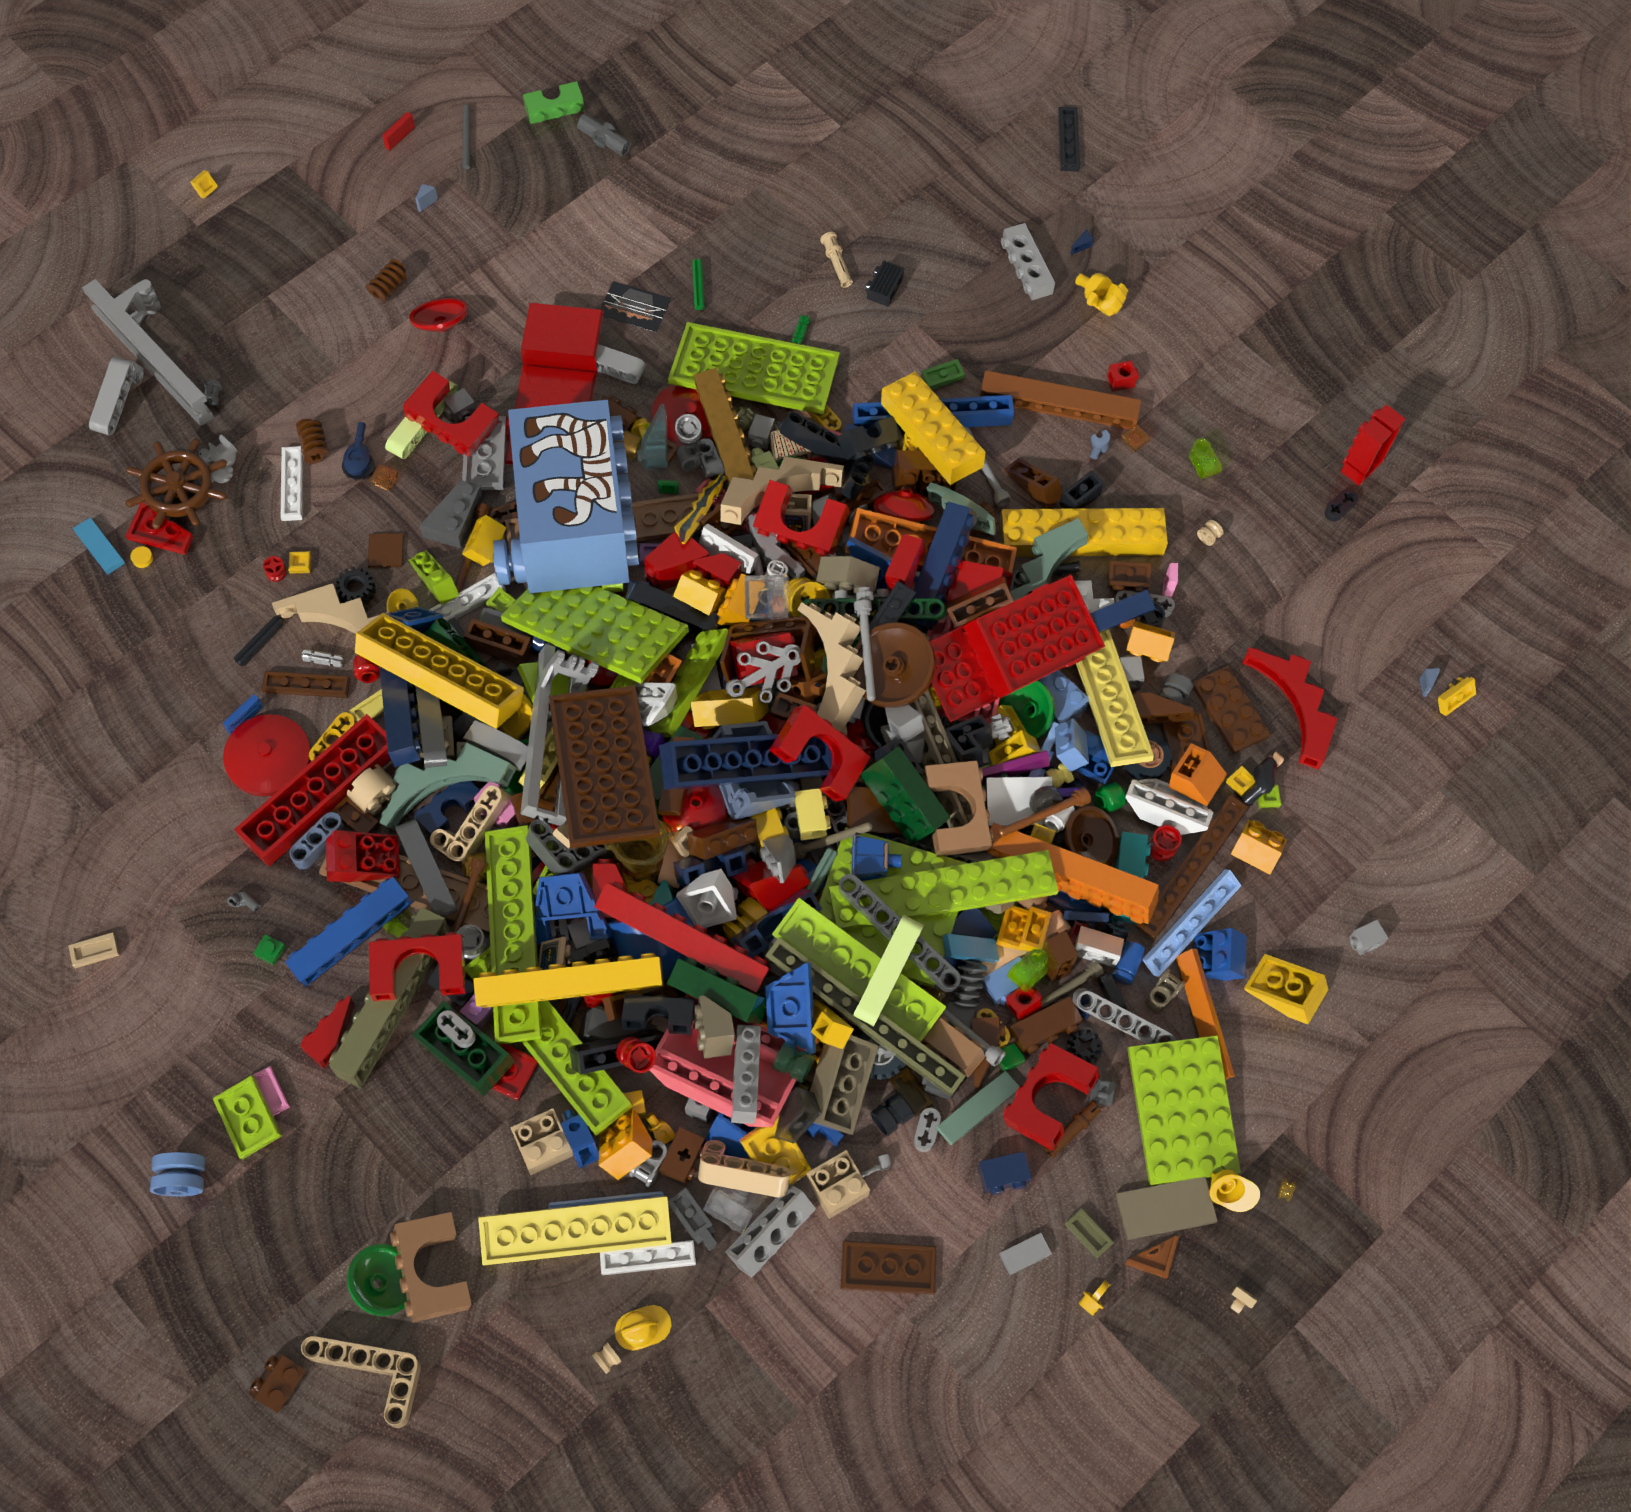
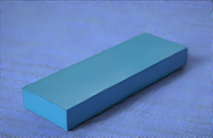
(98, 546)
(970, 948)

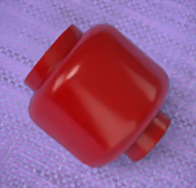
(365, 670)

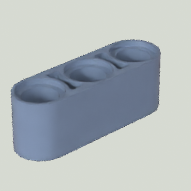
(306, 845)

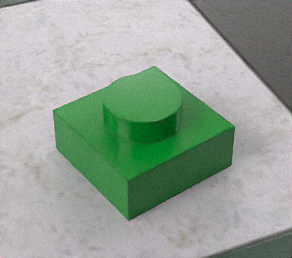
(269, 950)

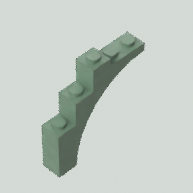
(1050, 551)
(416, 784)

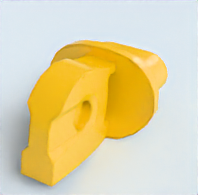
(640, 427)
(660, 1129)
(1091, 1302)

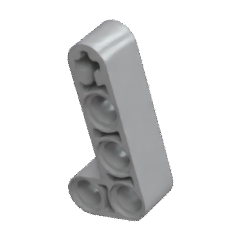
(113, 394)

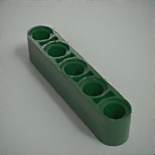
(445, 634)

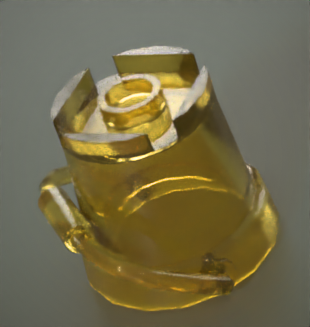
(642, 857)

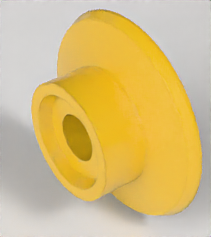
(401, 597)

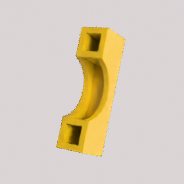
(829, 1026)

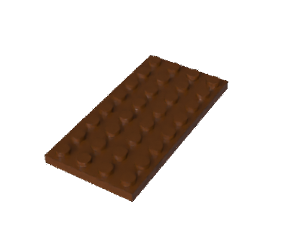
(603, 767)

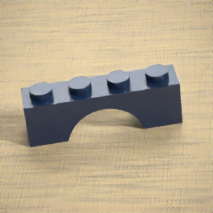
(759, 934)

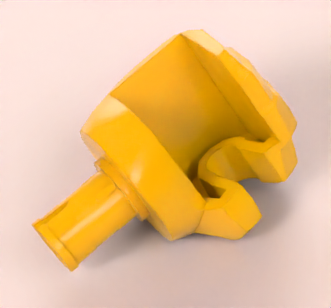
(1103, 293)

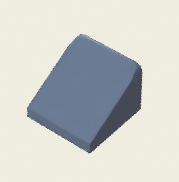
(425, 197)
(1428, 679)

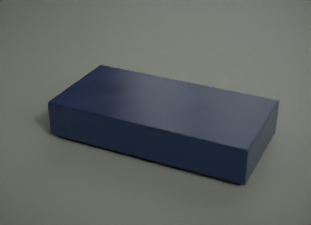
(1086, 915)

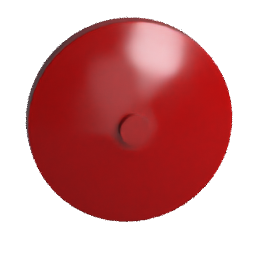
(678, 402)
(265, 754)

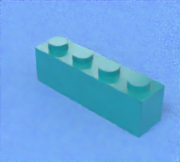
(1131, 859)

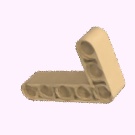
(371, 1364)

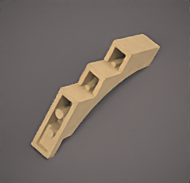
(797, 473)
(324, 607)

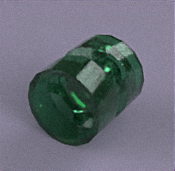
(793, 1062)

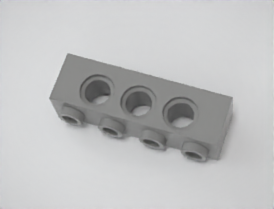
(1028, 262)
(746, 1074)
(770, 1231)

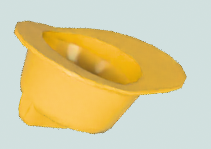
(1233, 1191)
(643, 1327)

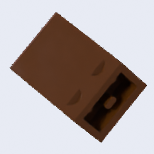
(915, 472)

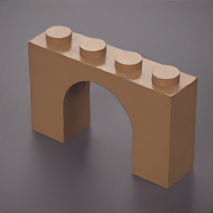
(966, 780)
(425, 1300)

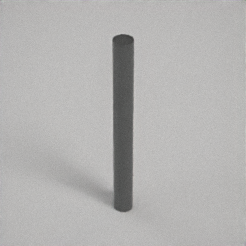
(466, 137)

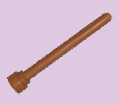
(1079, 798)

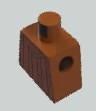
(806, 690)

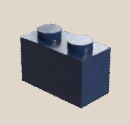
(1004, 1173)

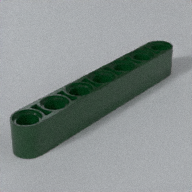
(843, 604)

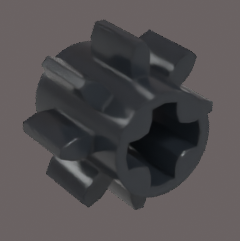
(1116, 929)

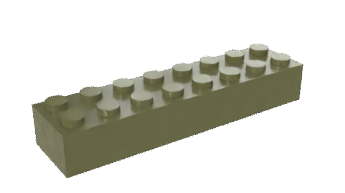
(379, 1019)

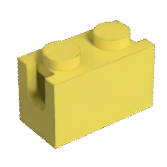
(811, 814)

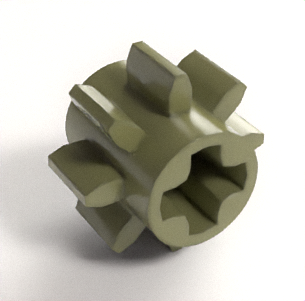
(745, 417)

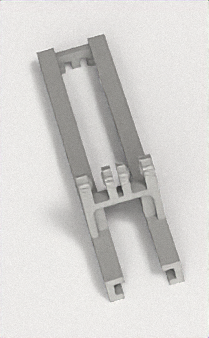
(127, 328)
(548, 666)

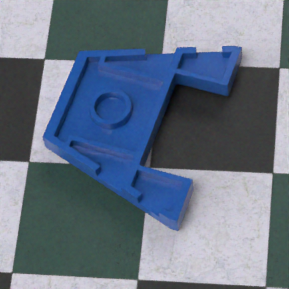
(564, 898)

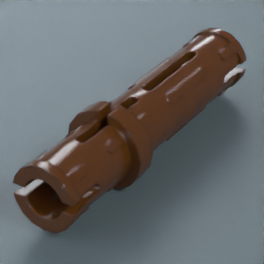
(1079, 1122)

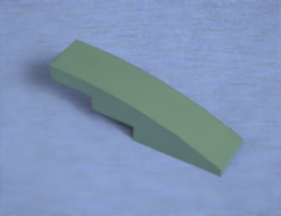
(941, 495)
(978, 1108)

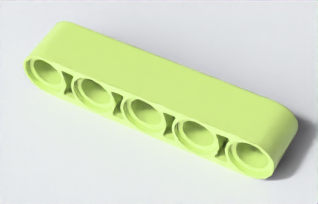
(410, 433)
(888, 970)

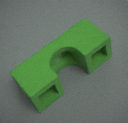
(542, 109)

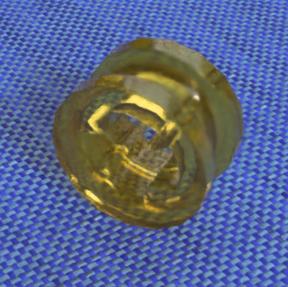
(1286, 1190)

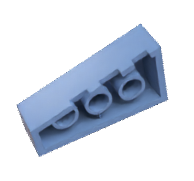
(1068, 698)

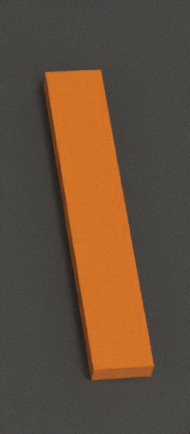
(1202, 1004)

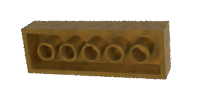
(724, 425)

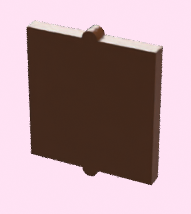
(385, 550)

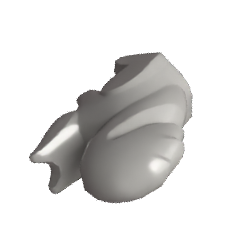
(225, 451)

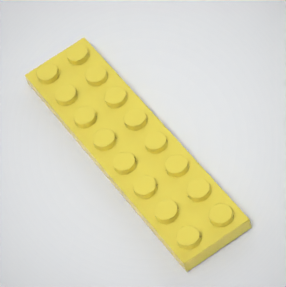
(1114, 706)
(574, 1230)

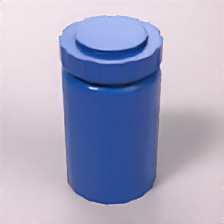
(1129, 962)

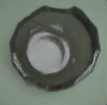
(1044, 798)

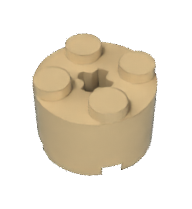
(372, 789)

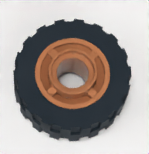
(1160, 763)

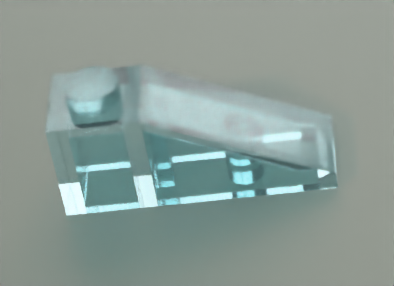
(655, 442)

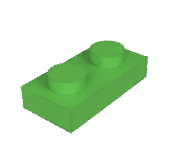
(943, 374)

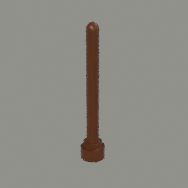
(481, 510)
(477, 868)

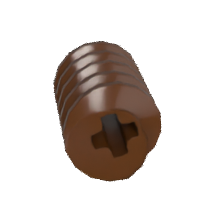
(386, 280)
(312, 440)

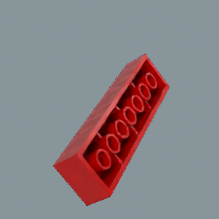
(313, 791)

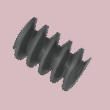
(969, 983)

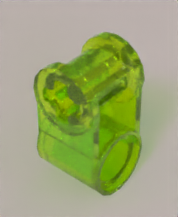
(1204, 459)
(1029, 969)

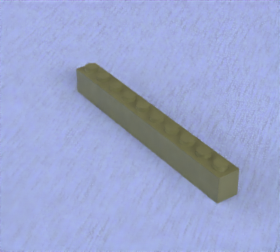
(883, 1032)

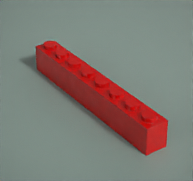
(681, 936)

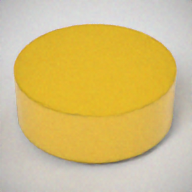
(141, 557)

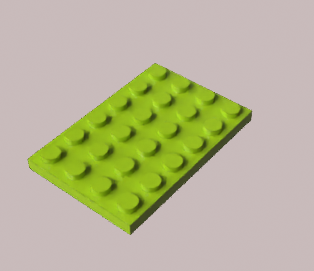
(1183, 1109)

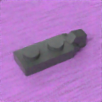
(693, 1218)

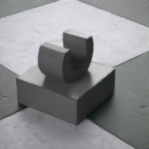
(1102, 1092)

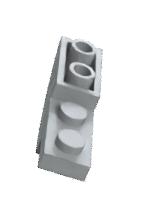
(770, 550)

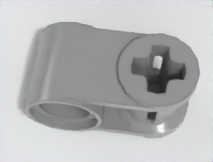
(650, 1166)

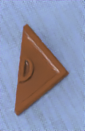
(1156, 1259)

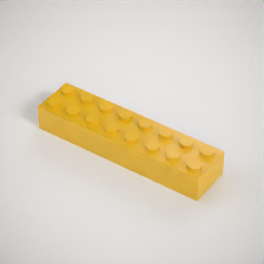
(1108, 529)
(439, 670)
(568, 982)

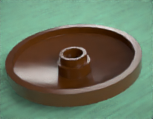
(901, 664)

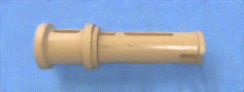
(834, 252)

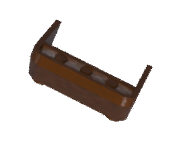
(798, 627)

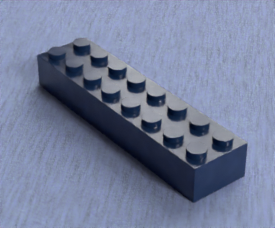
(738, 762)

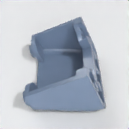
(752, 798)

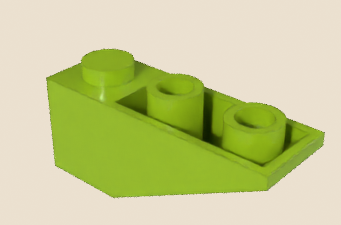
(434, 577)

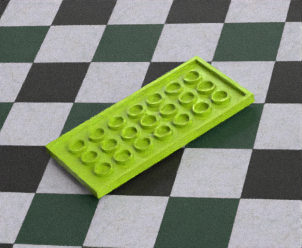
(757, 367)
(598, 628)

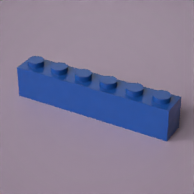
(349, 931)

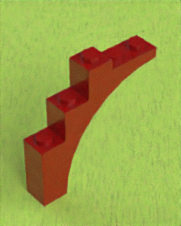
(1305, 698)

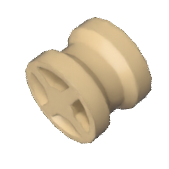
(1210, 532)
(606, 1358)

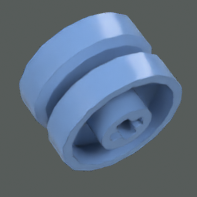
(508, 561)
(177, 1174)

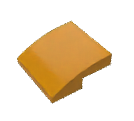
(1023, 928)

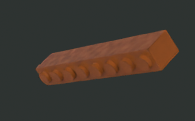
(1063, 400)

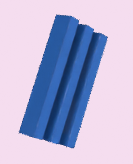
(243, 713)

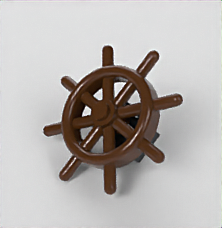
(180, 492)

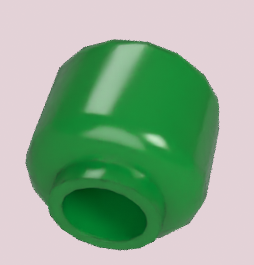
(1110, 797)

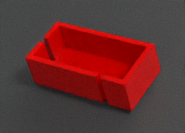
(1372, 444)

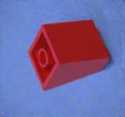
(671, 560)
(972, 576)
(748, 645)
(604, 873)
(765, 888)

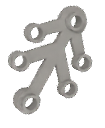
(863, 593)
(766, 670)

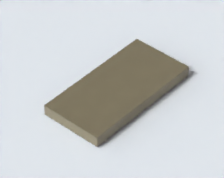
(1165, 1208)

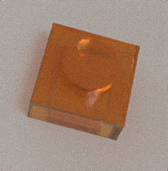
(1135, 438)
(384, 477)

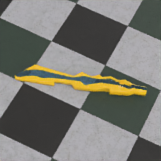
(689, 524)

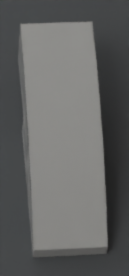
(497, 744)

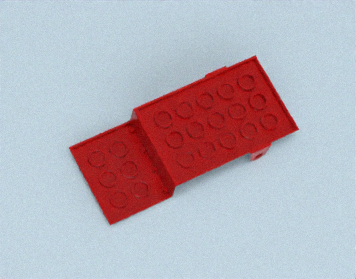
(557, 358)
(1013, 647)

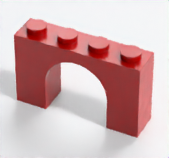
(463, 436)
(821, 538)
(905, 562)
(847, 757)
(388, 954)
(1053, 1066)

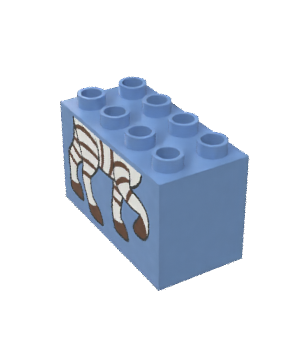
(570, 496)

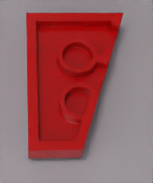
(167, 537)

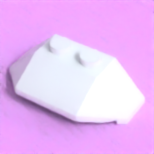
(655, 701)
(1163, 806)

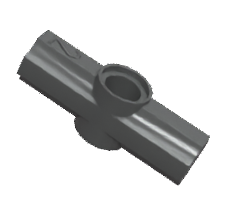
(604, 134)

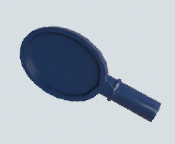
(357, 455)

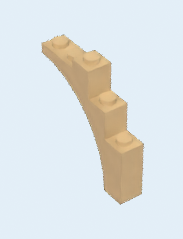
(842, 689)

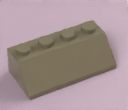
(842, 1082)

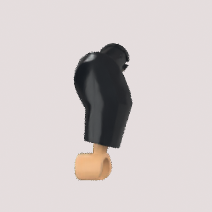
(1264, 778)

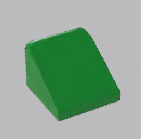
(668, 487)
(1012, 1058)

